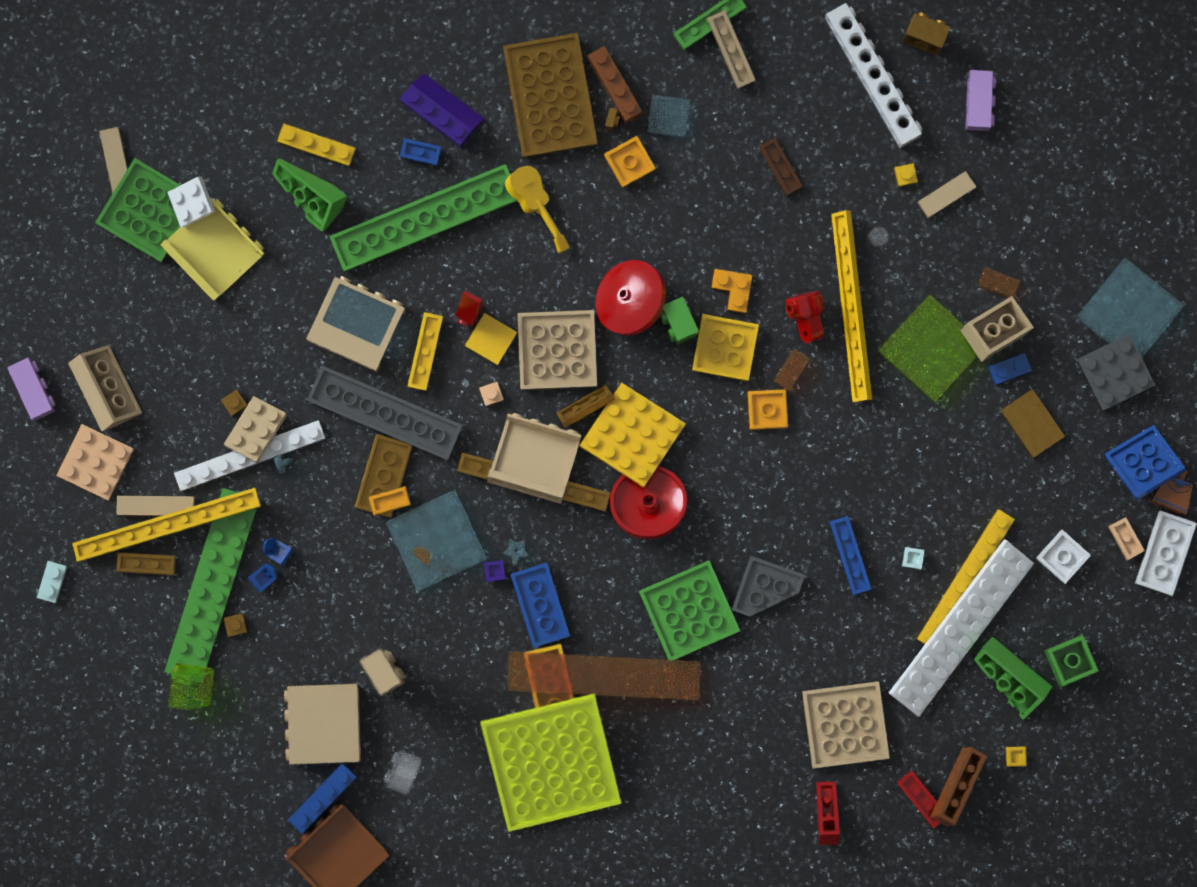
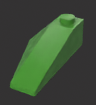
(315, 196)

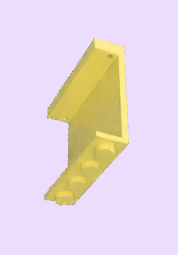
(214, 251)

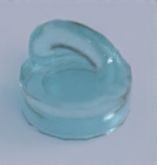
(280, 463)

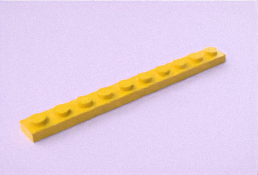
(851, 306)
(166, 524)

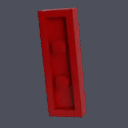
(919, 796)

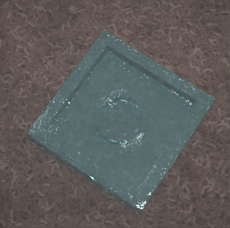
(668, 116)

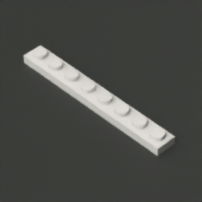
(234, 462)

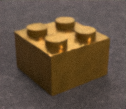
(926, 33)

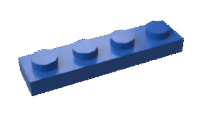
(850, 555)

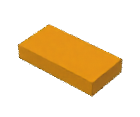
(389, 501)

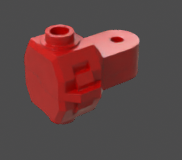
(806, 311)

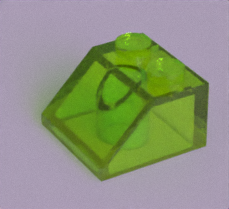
(190, 687)

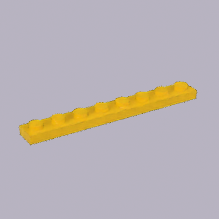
(972, 566)

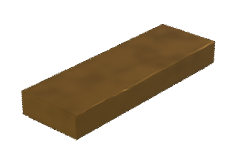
(585, 406)
(146, 563)

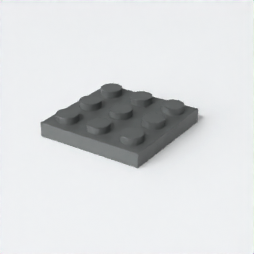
(1116, 372)

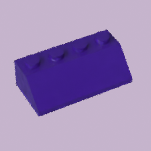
(441, 110)

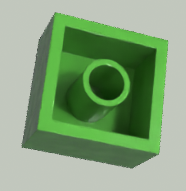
(679, 321)
(1071, 660)

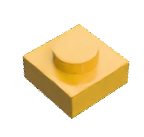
(905, 175)

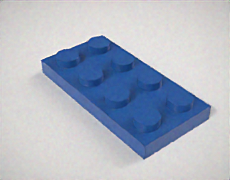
(540, 605)

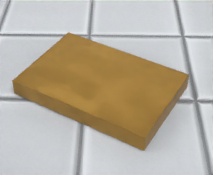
(1032, 423)

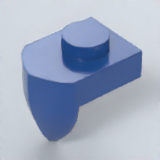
(277, 551)
(263, 577)

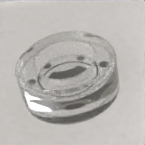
(878, 236)

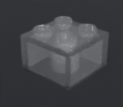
(403, 772)

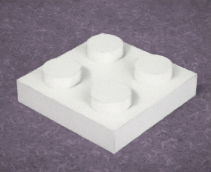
(191, 202)
(1063, 556)

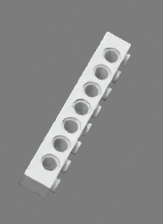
(901, 135)

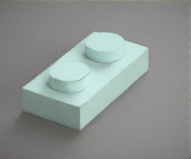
(52, 582)

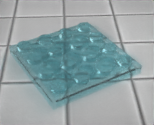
(1130, 305)
(444, 532)

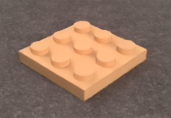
(95, 462)

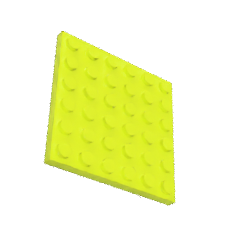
(551, 762)

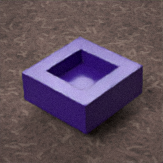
(494, 571)

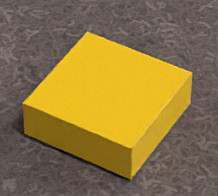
(1016, 756)

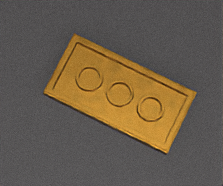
(384, 470)

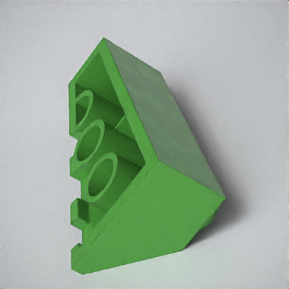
(1013, 677)

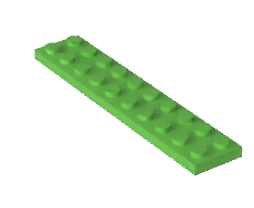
(422, 218)
(211, 589)

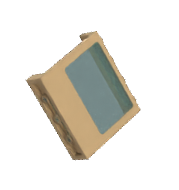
(355, 323)

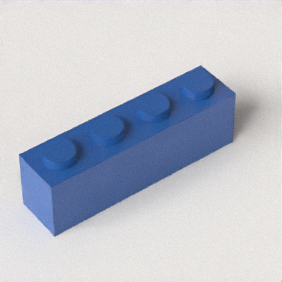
(322, 798)

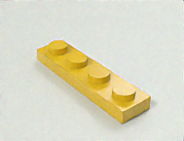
(316, 145)
(425, 351)

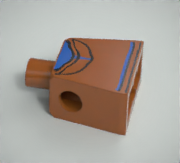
(1174, 495)

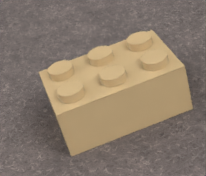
(996, 329)

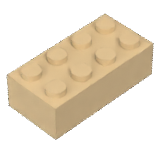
(383, 671)

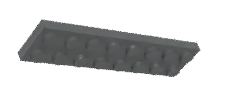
(385, 413)

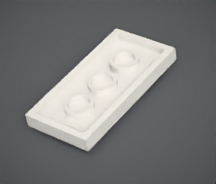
(1165, 553)

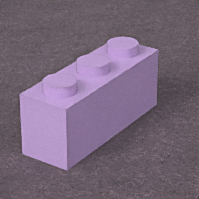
(980, 100)
(32, 388)

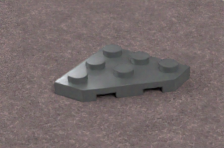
(765, 586)

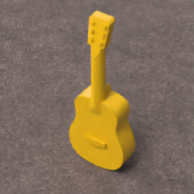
(527, 189)

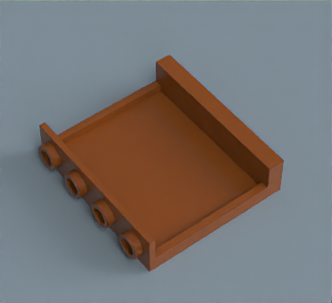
(337, 851)

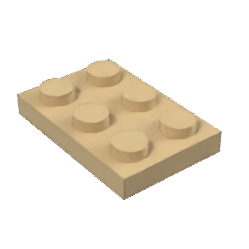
(255, 429)

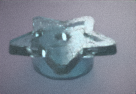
(516, 555)

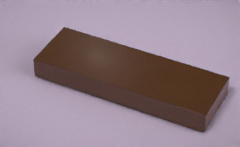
(780, 167)

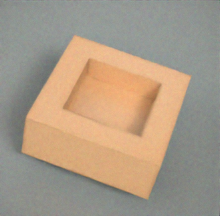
(491, 394)

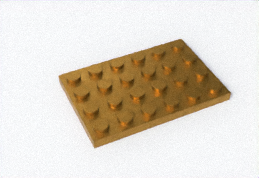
(550, 95)

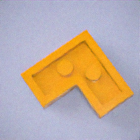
(737, 284)

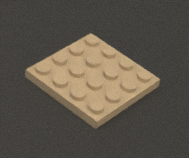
(557, 350)
(845, 724)

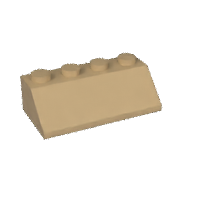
(104, 387)

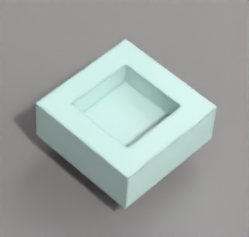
(913, 558)

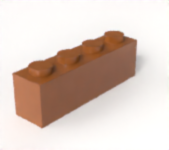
(614, 85)
(958, 786)

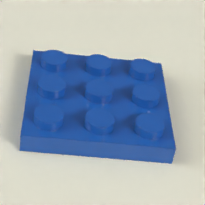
(1145, 462)

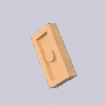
(1126, 538)

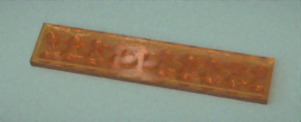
(603, 676)

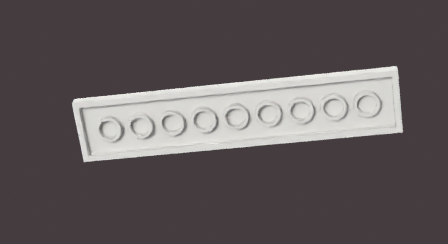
(961, 628)

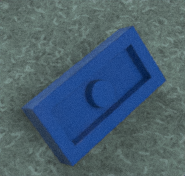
(420, 152)
(1010, 368)

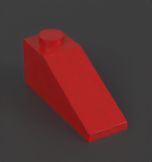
(469, 309)
(827, 813)

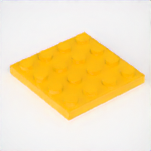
(632, 435)

